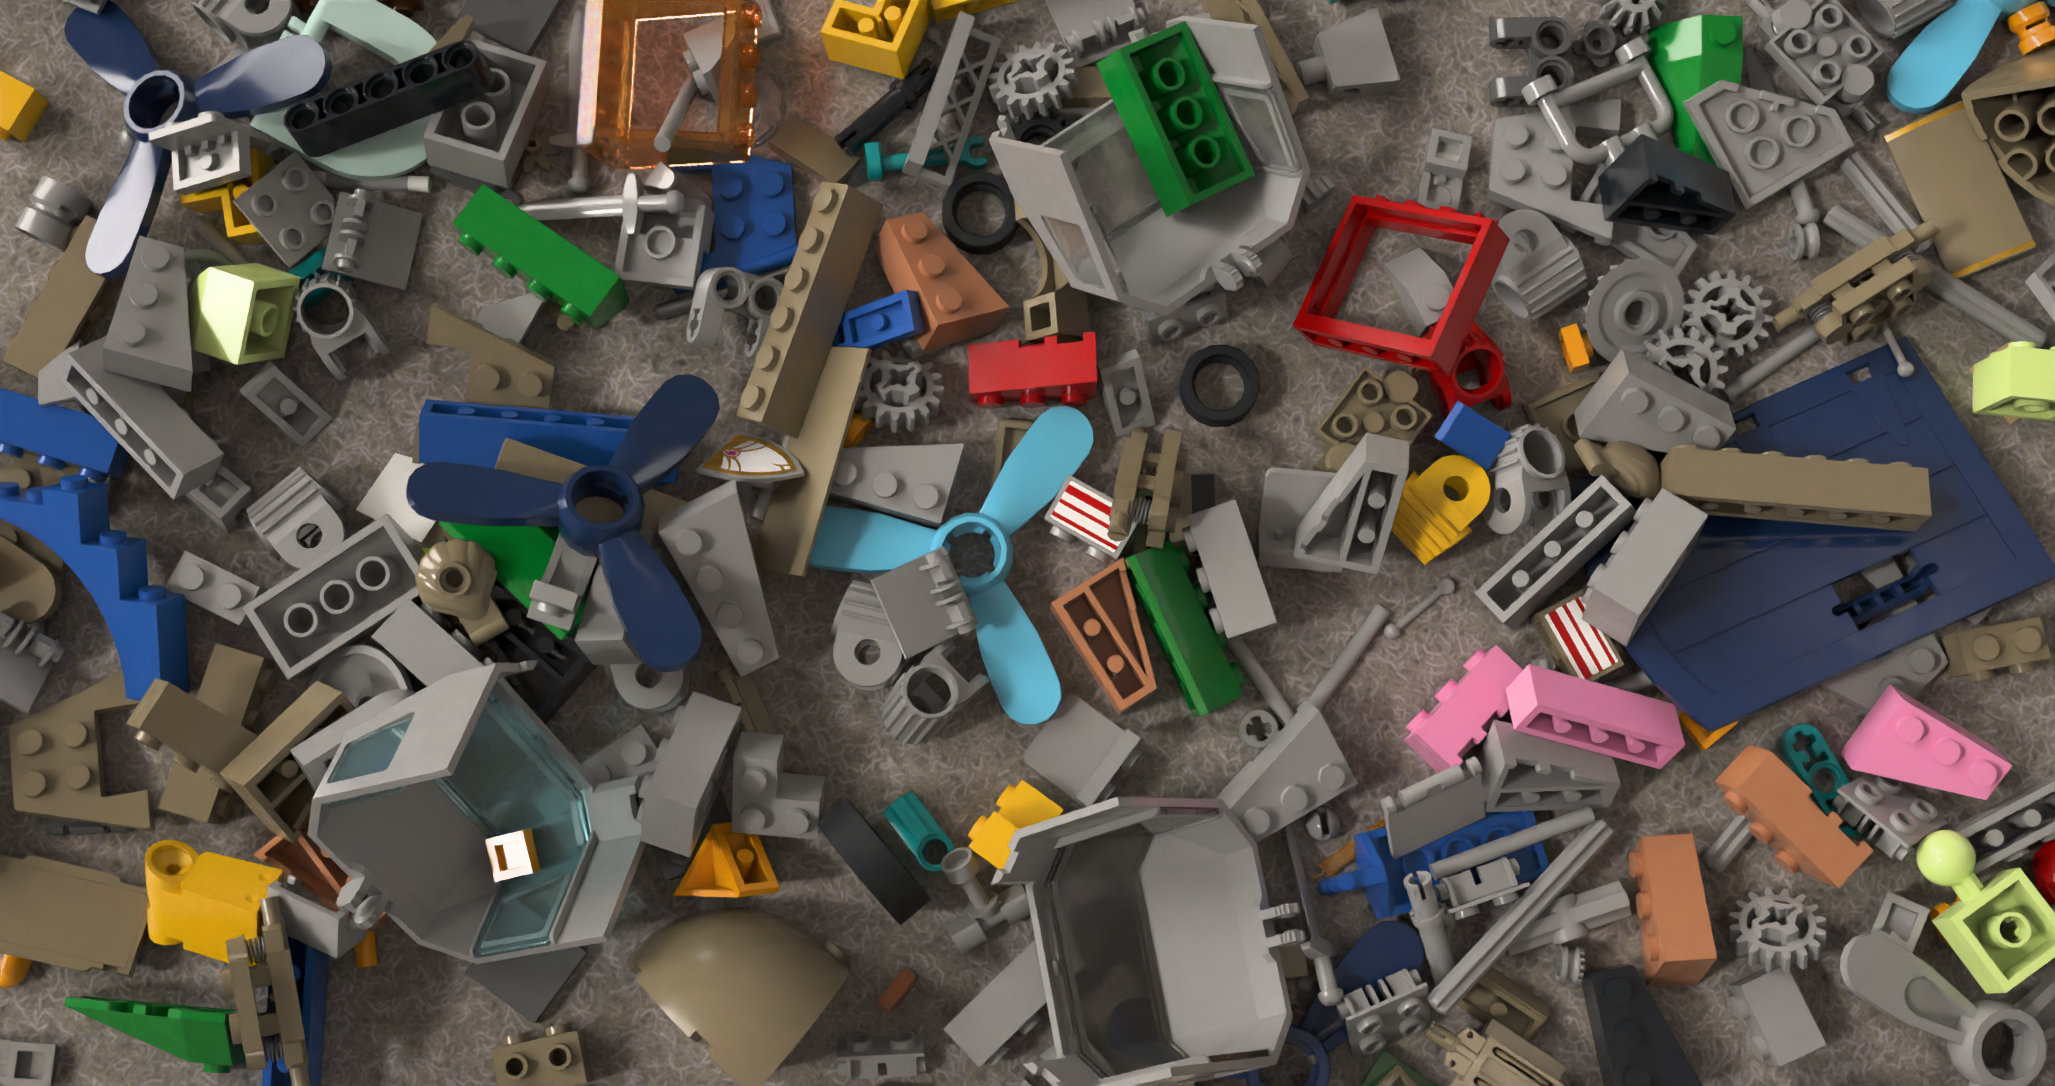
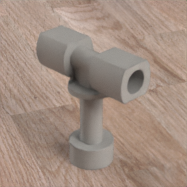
(984, 907)

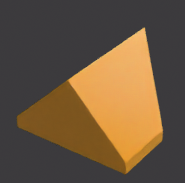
(728, 866)

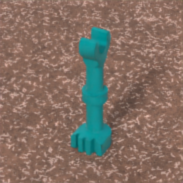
(878, 163)

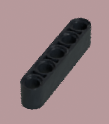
(389, 99)

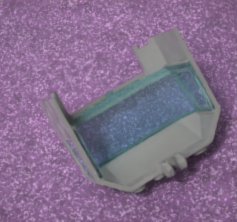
(439, 777)

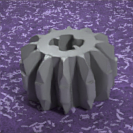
(1630, 15)

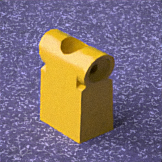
(204, 898)

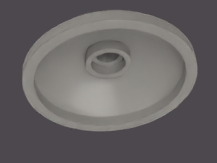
(362, 673)

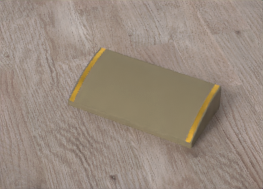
(1961, 189)

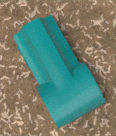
(917, 828)

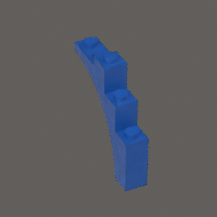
(142, 617)

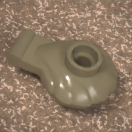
(1624, 465)
(459, 582)

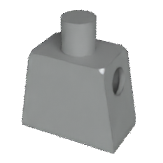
(1352, 59)

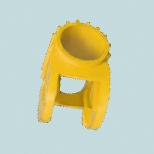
(1430, 520)

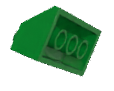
(1175, 118)
(540, 258)
(519, 557)
(1183, 629)

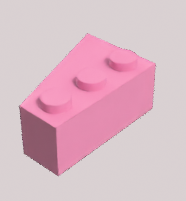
(1463, 710)
(1923, 748)

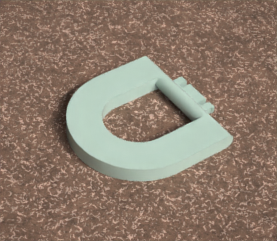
(391, 38)

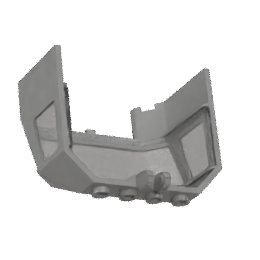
(1104, 217)

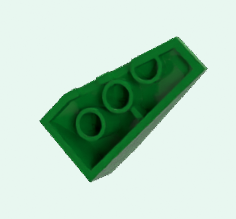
(1690, 58)
(182, 1030)

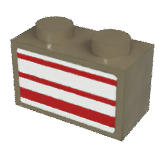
(1575, 644)

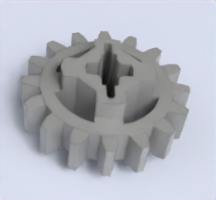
(1033, 80)
(1740, 303)
(1690, 357)
(898, 391)
(1777, 930)

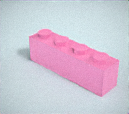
(1594, 717)

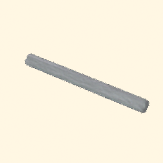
(1944, 284)
(1519, 916)

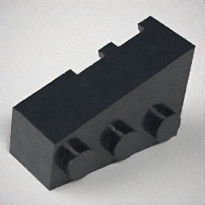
(1666, 189)
(559, 665)
(1631, 1033)

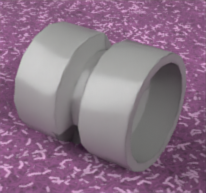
(51, 229)

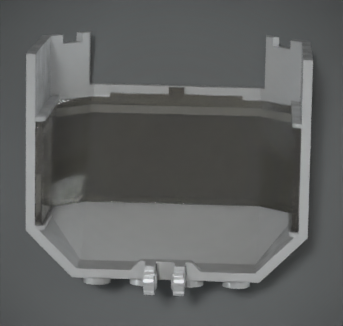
(1153, 942)

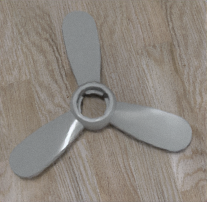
(1920, 997)

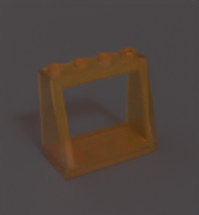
(609, 84)

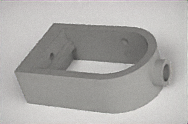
(315, 751)

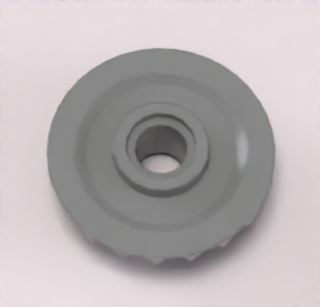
(1654, 300)

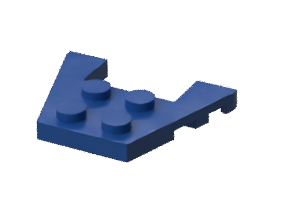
(751, 210)

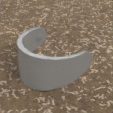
(667, 178)

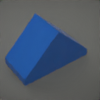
(1472, 435)

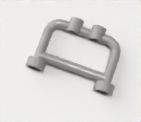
(1633, 64)

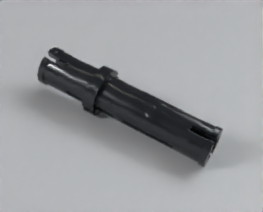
(901, 95)

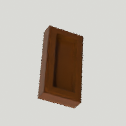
(898, 989)

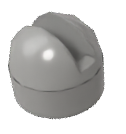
(1313, 824)

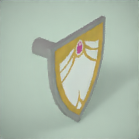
(752, 463)

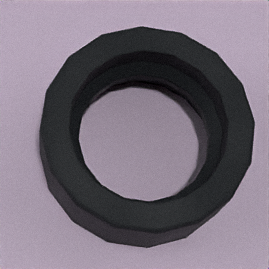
(957, 191)
(1230, 356)

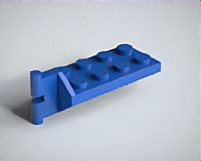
(1383, 876)

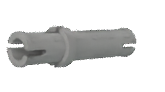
(1428, 917)

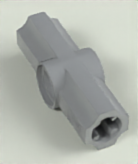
(1573, 915)

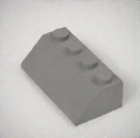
(337, 597)

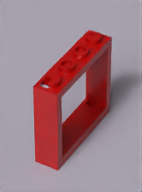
(1344, 255)

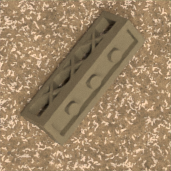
(1251, 13)

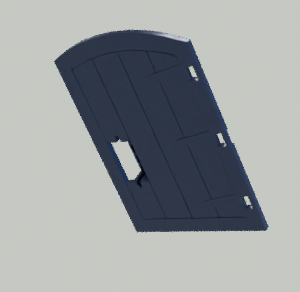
(1756, 597)

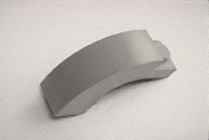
(563, 587)

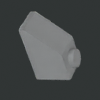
(1420, 288)
(515, 318)

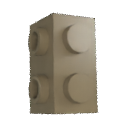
(1996, 647)
(546, 1061)

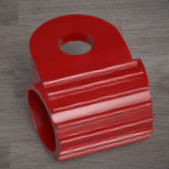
(1480, 353)

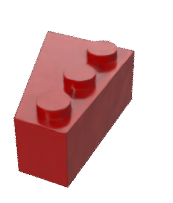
(1033, 372)

